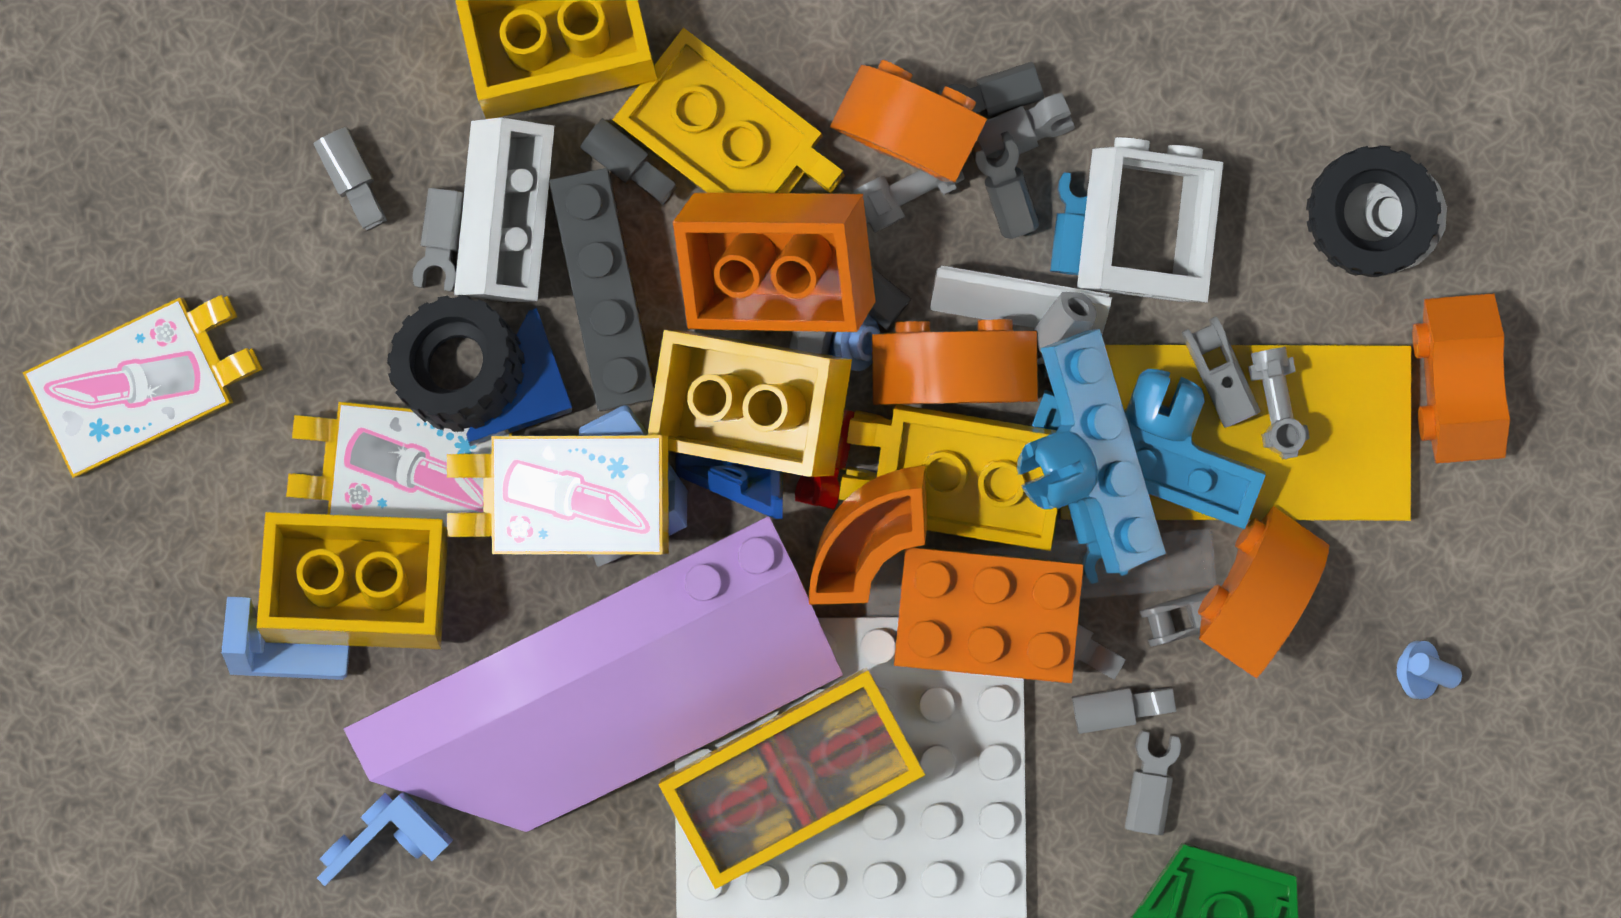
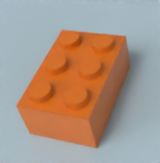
(774, 261)
(988, 614)

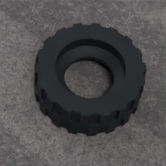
(1416, 197)
(428, 330)

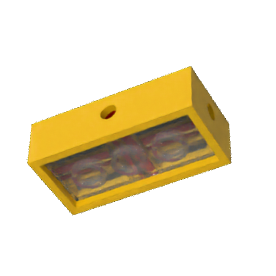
(791, 778)

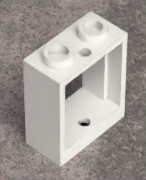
(1195, 225)

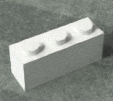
(504, 210)

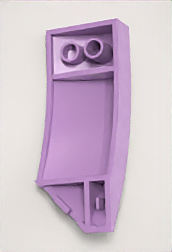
(608, 688)

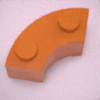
(909, 120)
(954, 366)
(1463, 378)
(866, 532)
(1263, 592)

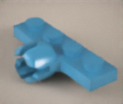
(1093, 455)
(1169, 458)

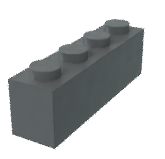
(603, 289)

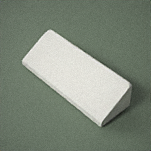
(1004, 297)

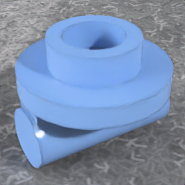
(856, 344)
(1422, 670)

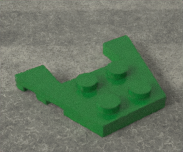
(1218, 886)

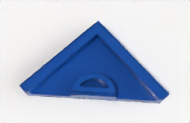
(542, 388)
(745, 484)

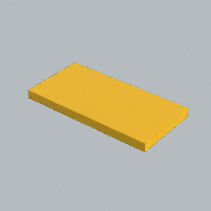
(1355, 419)

